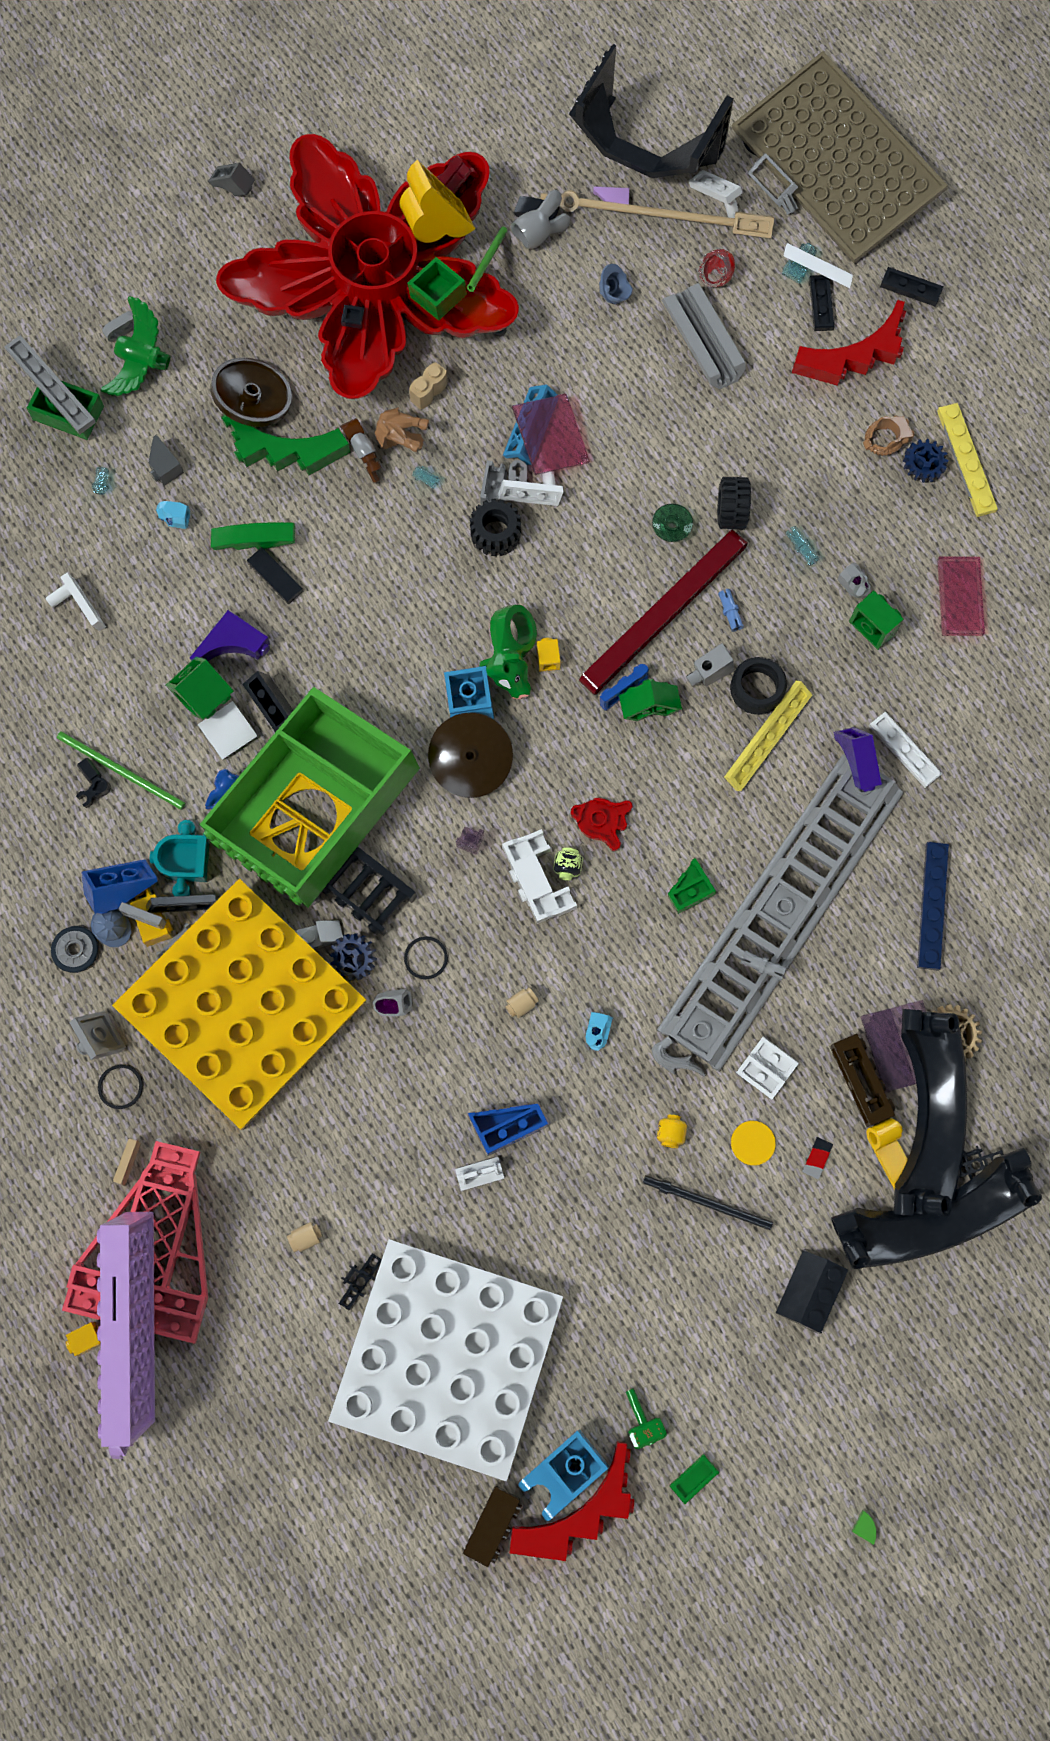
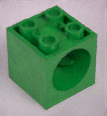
(200, 688)

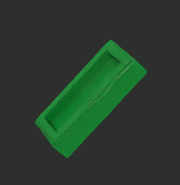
(694, 1479)

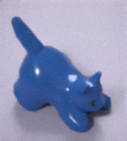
(222, 782)

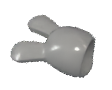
(536, 223)

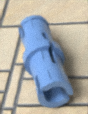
(730, 610)

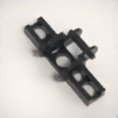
(967, 1164)
(361, 1274)

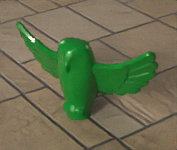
(137, 351)

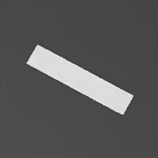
(818, 265)

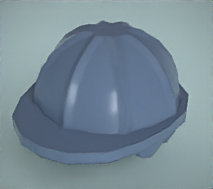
(614, 284)
(111, 928)

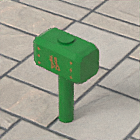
(647, 1431)

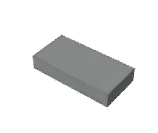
(141, 915)

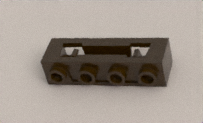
(867, 1067)

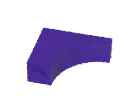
(232, 636)
(861, 757)

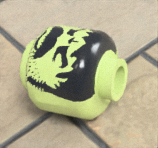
(568, 864)

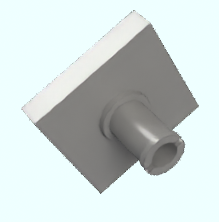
(97, 1035)

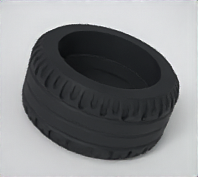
(764, 666)

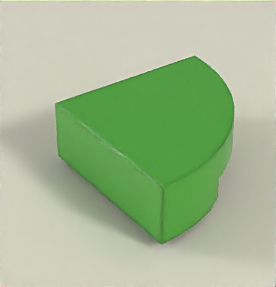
(865, 1527)

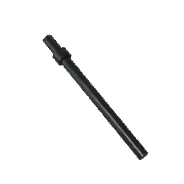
(666, 1187)

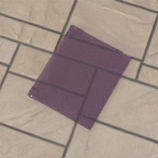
(887, 1047)

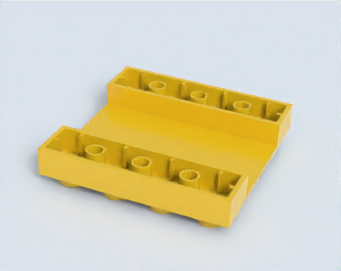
(239, 1004)

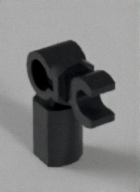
(99, 785)

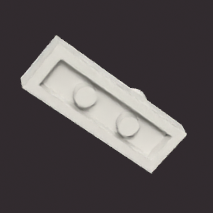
(718, 189)
(535, 493)
(72, 588)

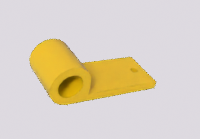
(884, 1141)

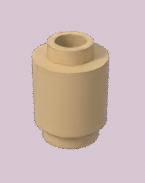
(521, 1003)
(304, 1237)

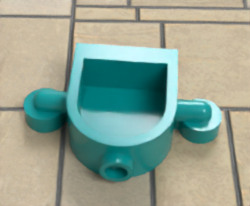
(182, 857)

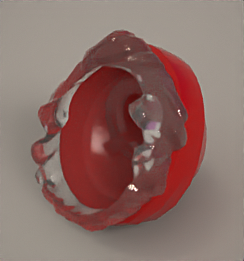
(717, 268)

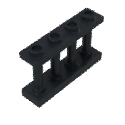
(386, 880)

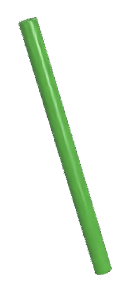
(487, 259)

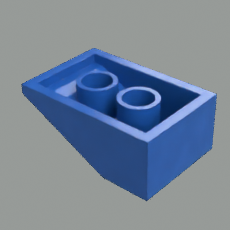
(111, 885)

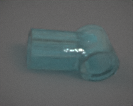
(797, 271)

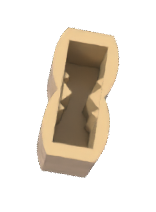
(427, 386)

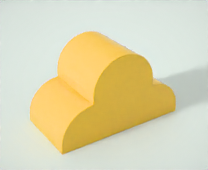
(432, 207)

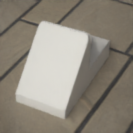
(321, 934)

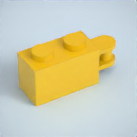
(150, 934)

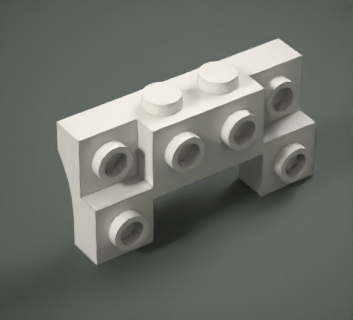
(533, 884)

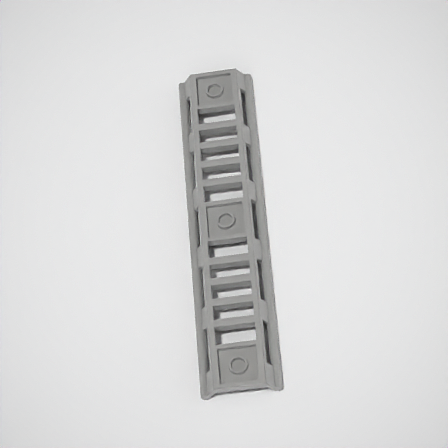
(781, 907)

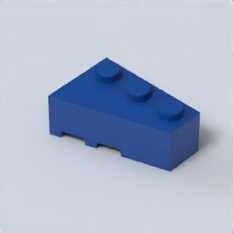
(507, 1126)

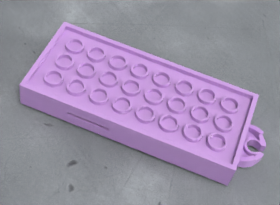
(126, 1330)

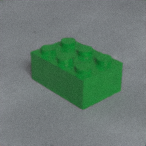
(46, 413)

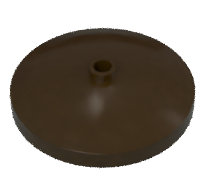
(251, 392)
(491, 755)

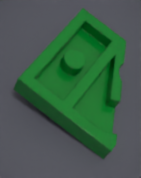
(691, 888)

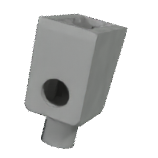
(716, 660)

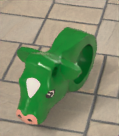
(507, 663)

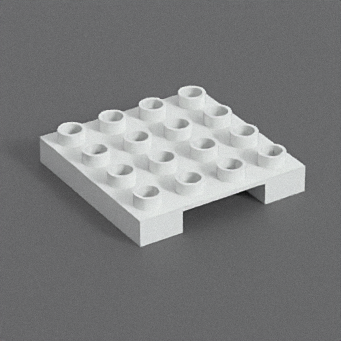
(446, 1360)

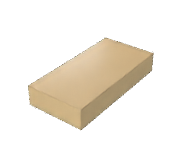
(126, 1162)

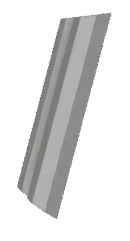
(705, 336)

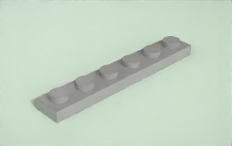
(50, 384)

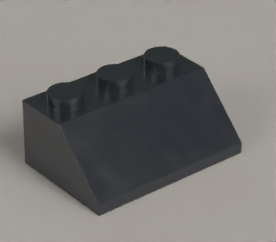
(811, 1291)

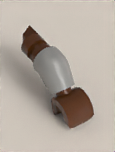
(362, 446)

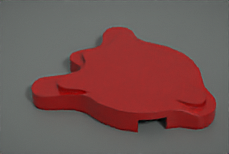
(601, 819)

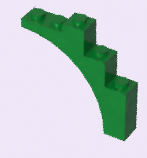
(281, 452)

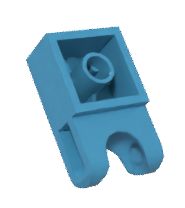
(471, 679)
(560, 1478)

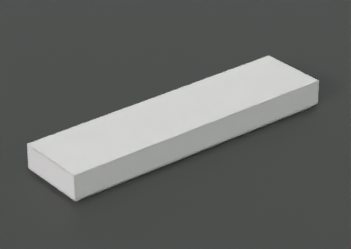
(905, 749)

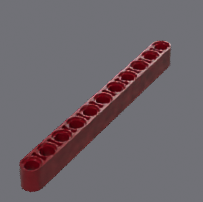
(663, 612)

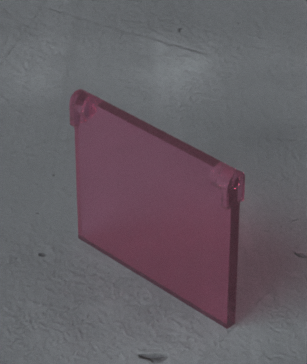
(550, 434)

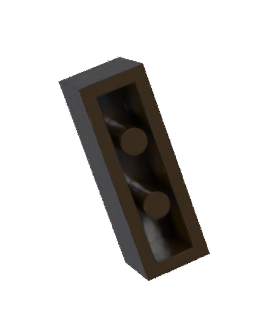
(492, 1526)

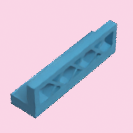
(543, 391)

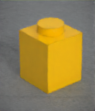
(548, 654)
(83, 1339)

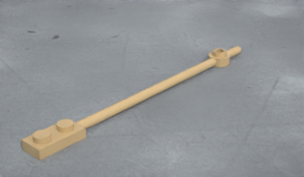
(742, 224)

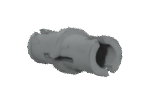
(763, 965)

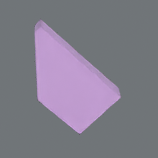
(612, 194)

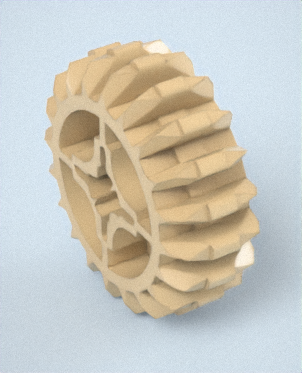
(965, 1024)

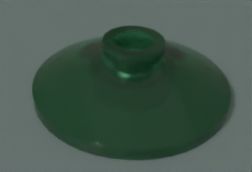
(672, 514)

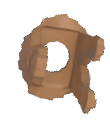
(391, 430)

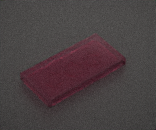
(960, 596)

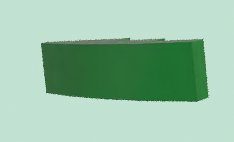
(253, 535)

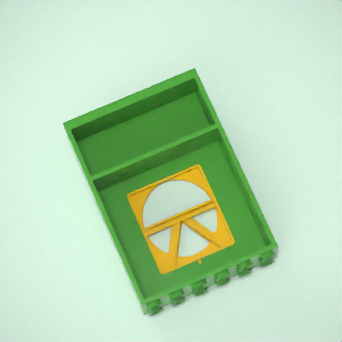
(320, 750)

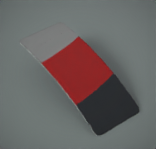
(817, 1158)

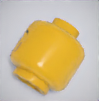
(671, 1131)

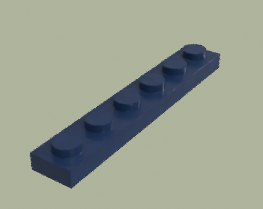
(933, 906)

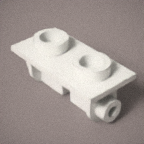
(479, 1173)

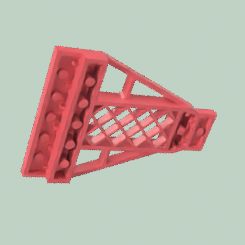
(175, 1311)

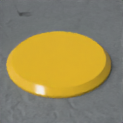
(753, 1143)

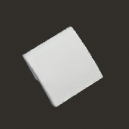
(227, 730)
(767, 1067)

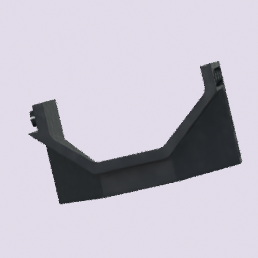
(595, 119)

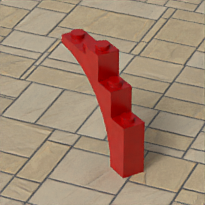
(832, 364)
(552, 1539)

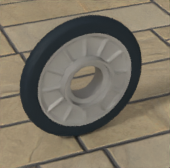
(88, 949)

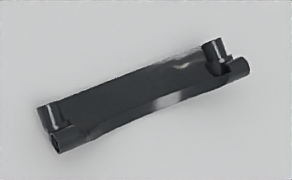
(939, 1140)
(980, 1205)

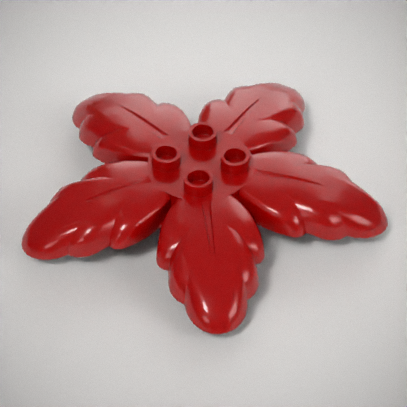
(362, 262)

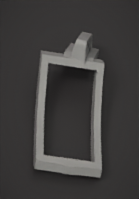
(785, 195)

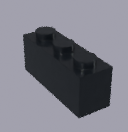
(268, 699)

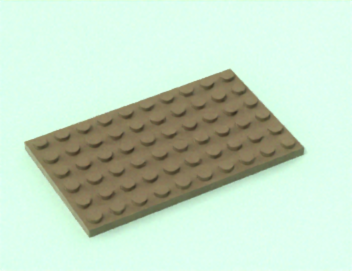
(842, 155)

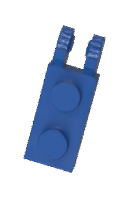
(610, 696)

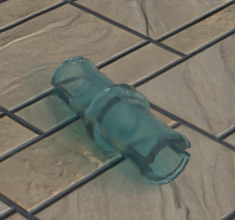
(802, 545)

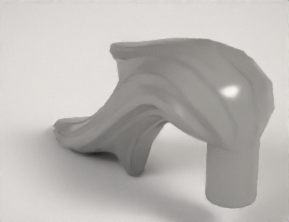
(671, 1062)

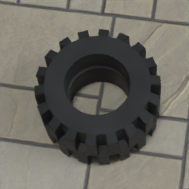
(734, 503)
(492, 512)

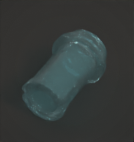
(425, 476)
(100, 482)

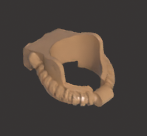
(900, 428)

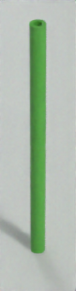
(121, 770)

